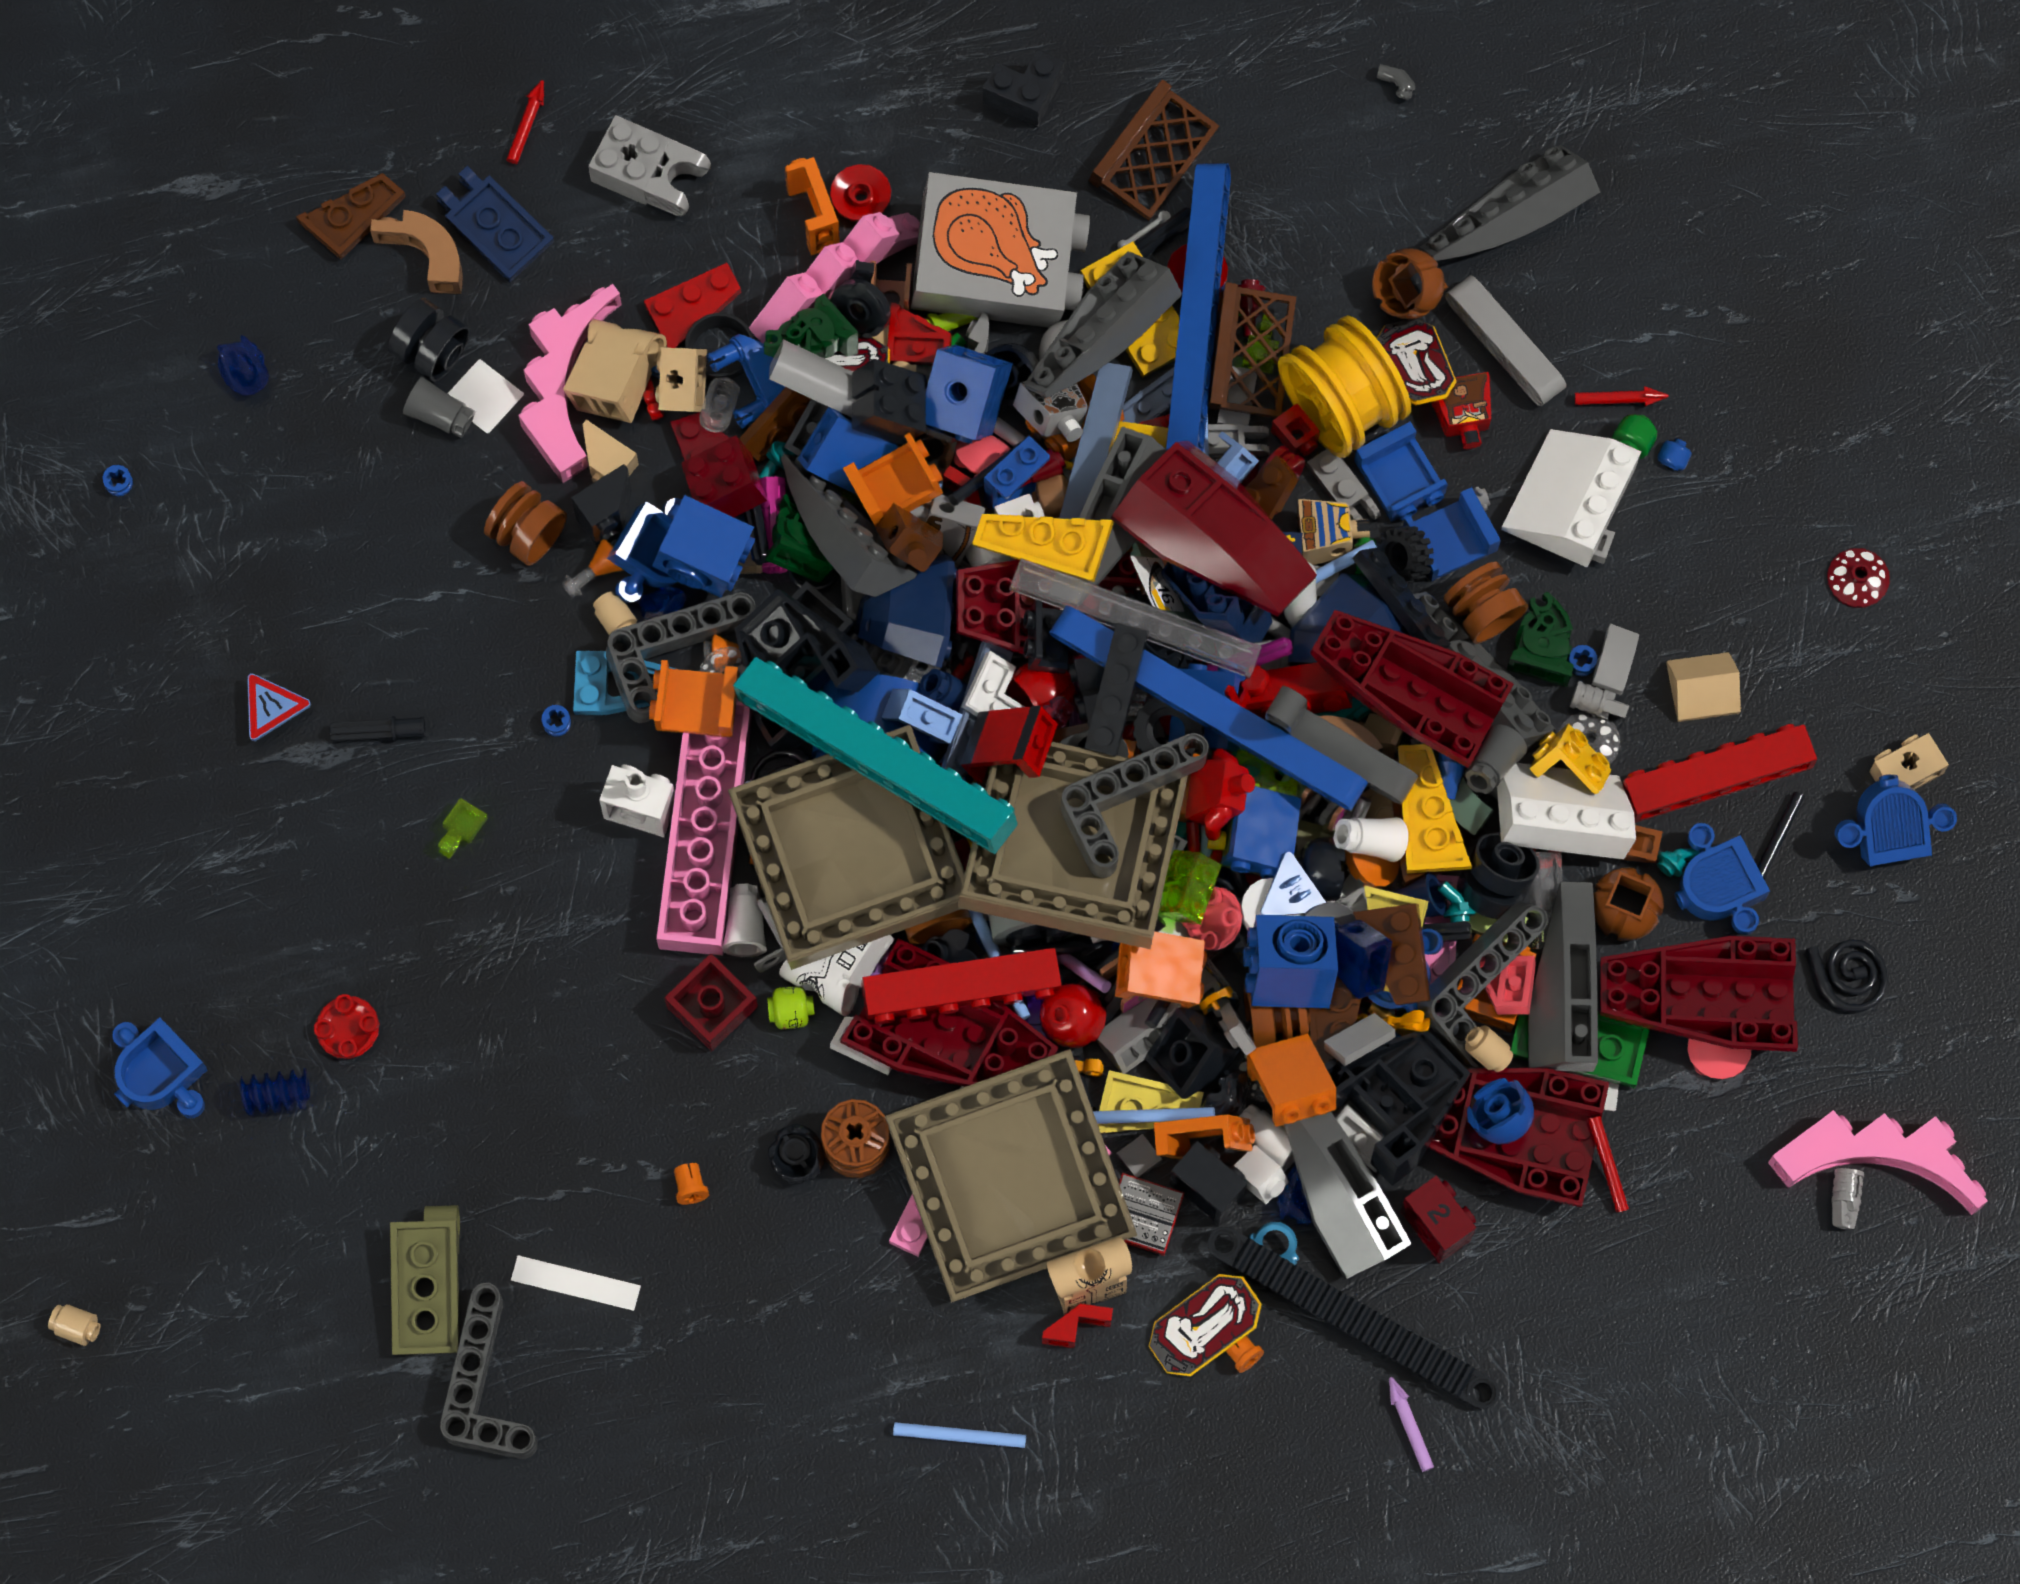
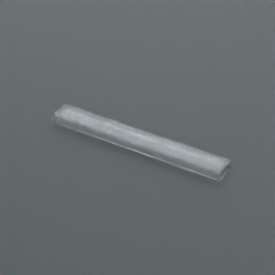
(1110, 608)

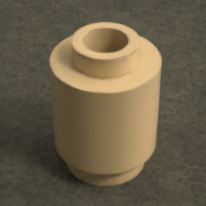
(613, 612)
(1488, 1048)
(74, 1324)

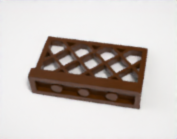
(1129, 141)
(1224, 344)

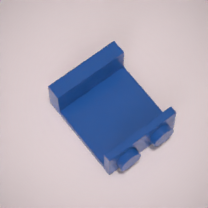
(1457, 534)

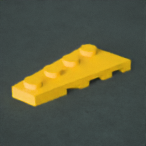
(1059, 544)
(1429, 817)

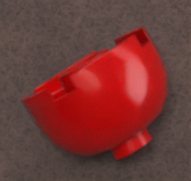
(1073, 1016)

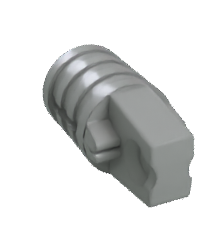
(1597, 701)
(1846, 1197)

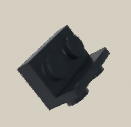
(1041, 648)

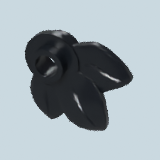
(952, 946)

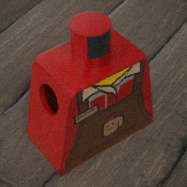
(1466, 409)

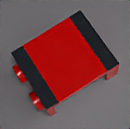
(1009, 738)

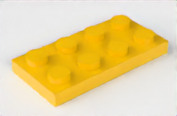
(1159, 342)

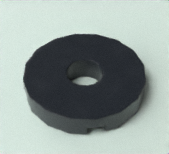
(870, 298)

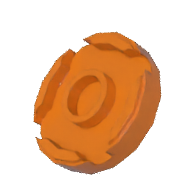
(1371, 870)

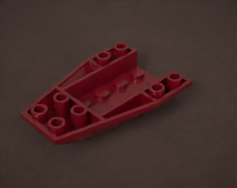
(1214, 529)
(996, 614)
(1413, 684)
(1708, 990)
(947, 1047)
(1554, 1153)

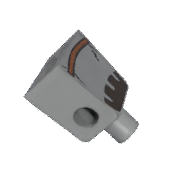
(955, 522)

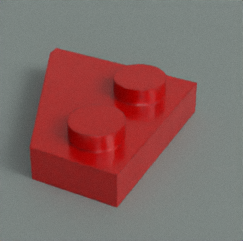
(914, 338)

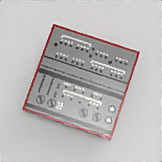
(1152, 1212)

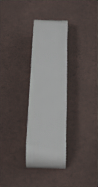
(1505, 340)

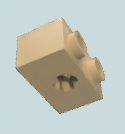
(687, 364)
(1920, 753)

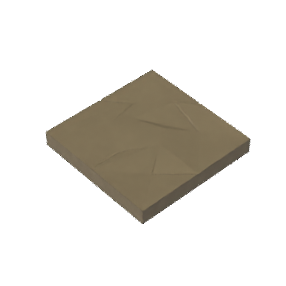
(844, 857)
(1041, 871)
(1010, 1174)

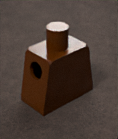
(915, 540)

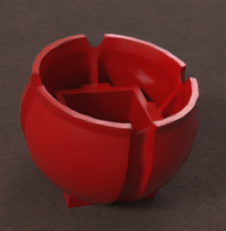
(1039, 687)

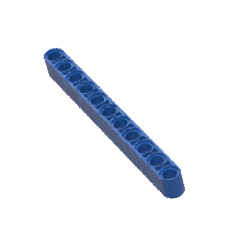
(1199, 304)
(1218, 713)

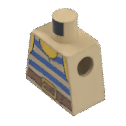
(1328, 529)

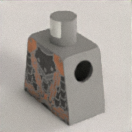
(1053, 415)

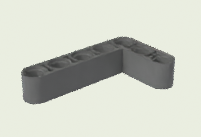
(668, 641)
(1381, 772)
(1124, 790)
(1476, 978)
(475, 1381)

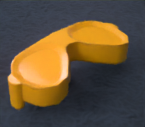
(1211, 1000)

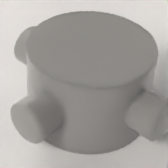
(1483, 497)

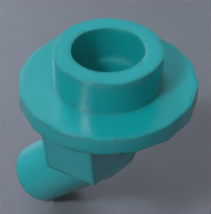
(774, 453)
(1673, 862)
(1459, 909)

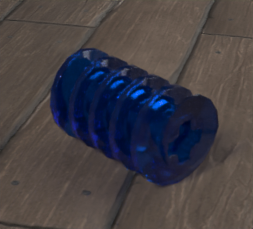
(275, 1092)

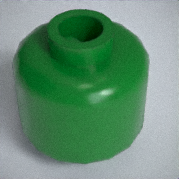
(1636, 432)

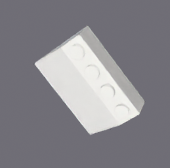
(1571, 493)
(1563, 813)

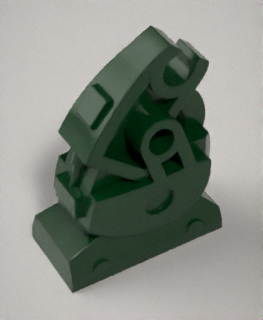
(817, 330)
(793, 544)
(1545, 647)

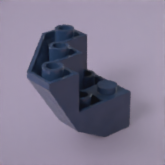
(1349, 595)
(1218, 607)
(913, 616)

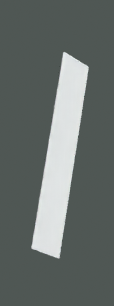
(575, 1283)

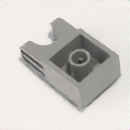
(651, 165)

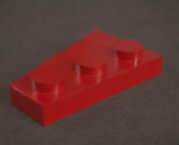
(684, 304)

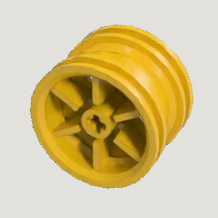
(1345, 385)

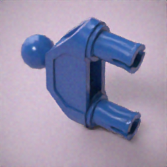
(756, 366)

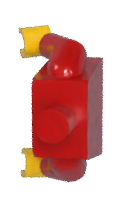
(1218, 795)

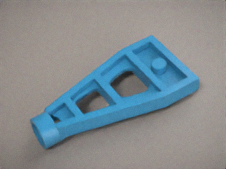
(592, 685)

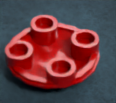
(347, 1027)

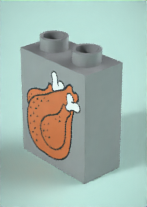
(997, 250)

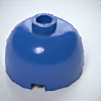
(1501, 1111)

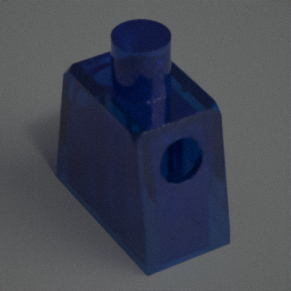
(1362, 957)

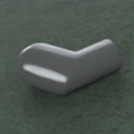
(1400, 78)

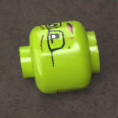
(790, 1007)

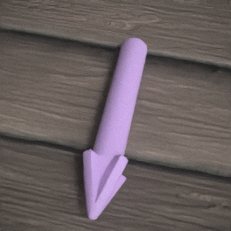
(1084, 972)
(1399, 1398)

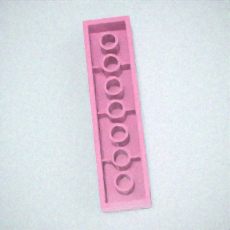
(703, 840)

